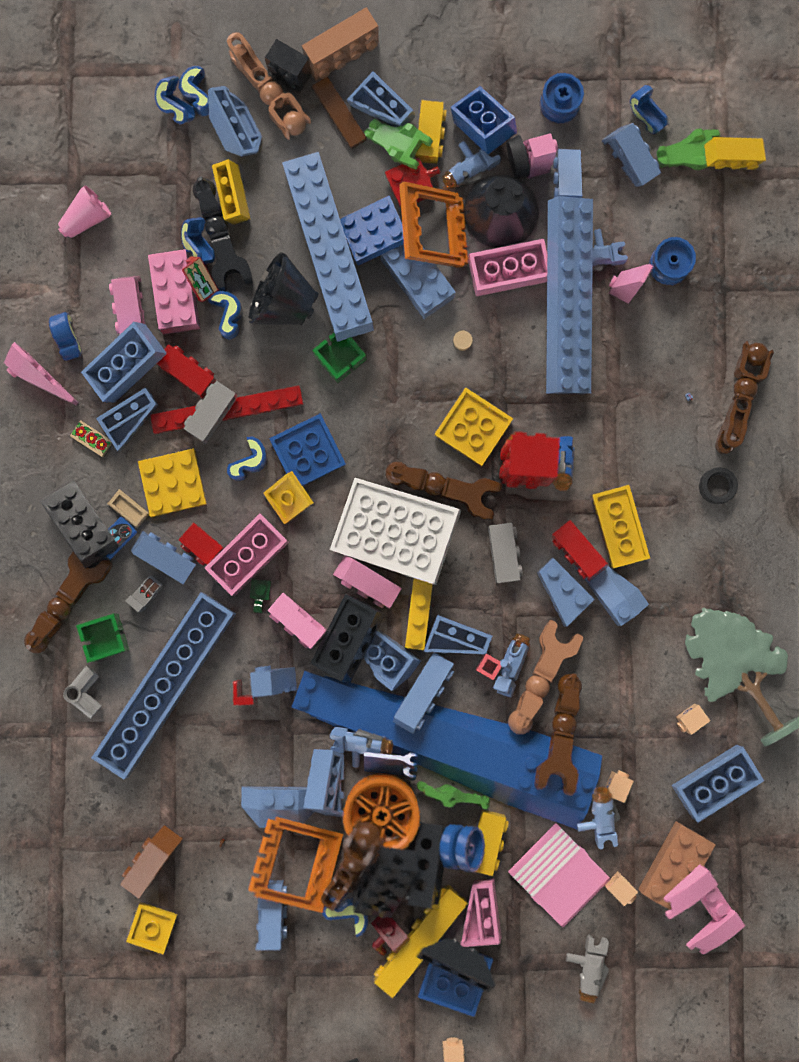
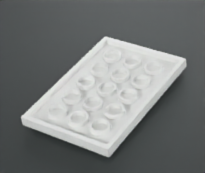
(395, 530)

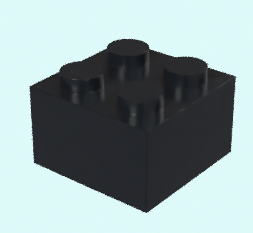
(288, 66)

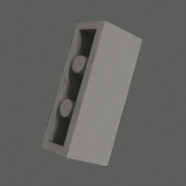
(210, 412)
(504, 553)

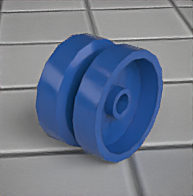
(561, 98)
(672, 261)
(462, 847)

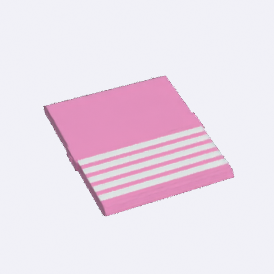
(559, 875)

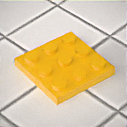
(473, 426)
(172, 482)

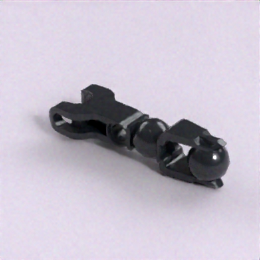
(216, 227)

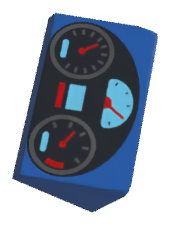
(122, 532)

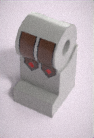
(144, 594)

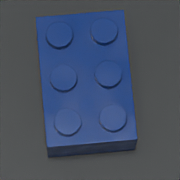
(484, 120)

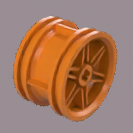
(385, 786)

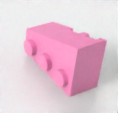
(540, 154)
(127, 302)
(367, 582)
(296, 621)
(482, 917)

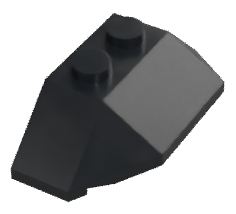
(460, 962)

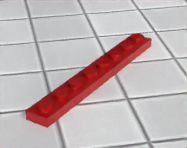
(242, 407)

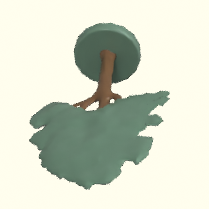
(729, 652)

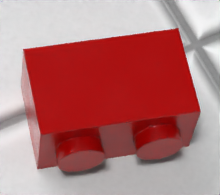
(201, 544)

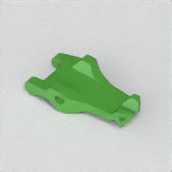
(398, 141)
(688, 151)
(450, 795)

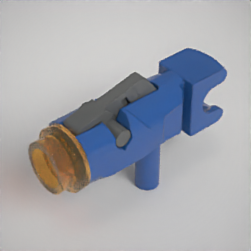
(565, 464)

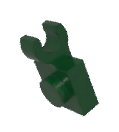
(260, 591)

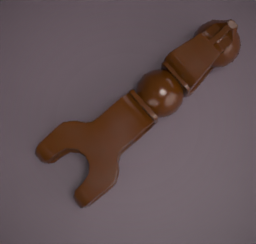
(745, 390)
(452, 489)
(60, 607)
(562, 738)
(360, 849)

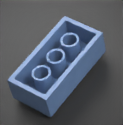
(419, 281)
(123, 362)
(717, 783)

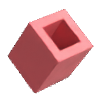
(488, 666)

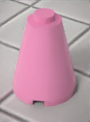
(83, 213)

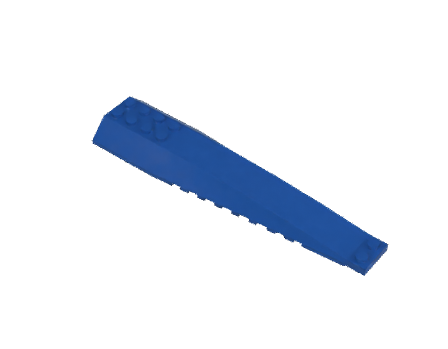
(459, 747)

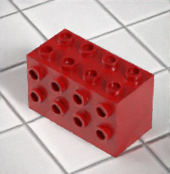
(529, 460)

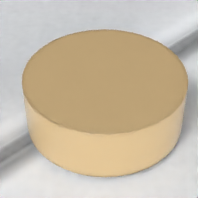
(462, 340)

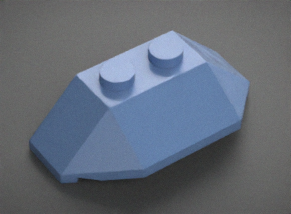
(233, 122)
(273, 802)

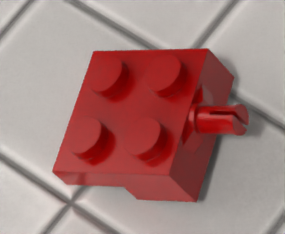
(406, 174)

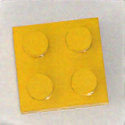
(288, 497)
(151, 928)

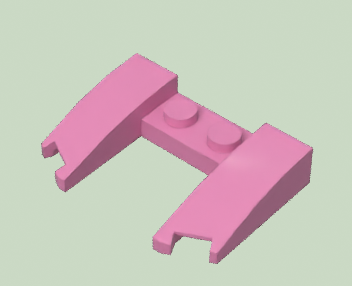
(703, 887)

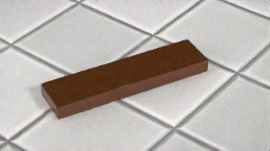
(339, 113)

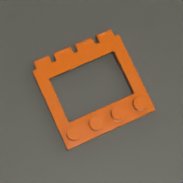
(412, 230)
(321, 871)

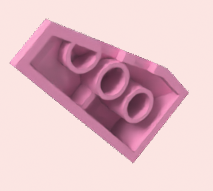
(629, 282)
(29, 370)

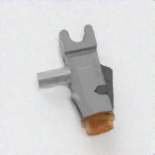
(593, 970)

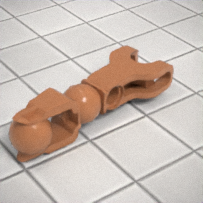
(270, 91)
(538, 685)

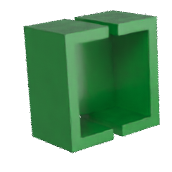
(339, 356)
(103, 637)

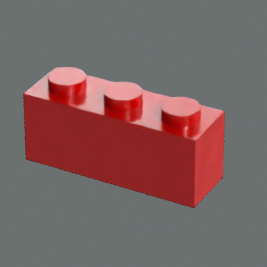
(186, 370)
(579, 551)

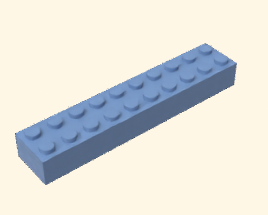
(328, 246)
(569, 295)
(163, 686)

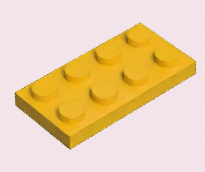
(620, 526)

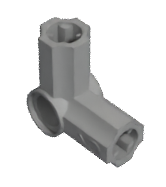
(84, 701)

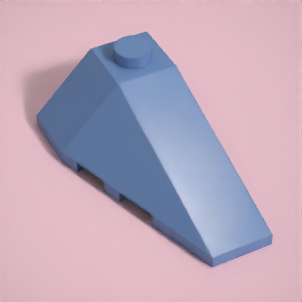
(617, 596)
(390, 660)

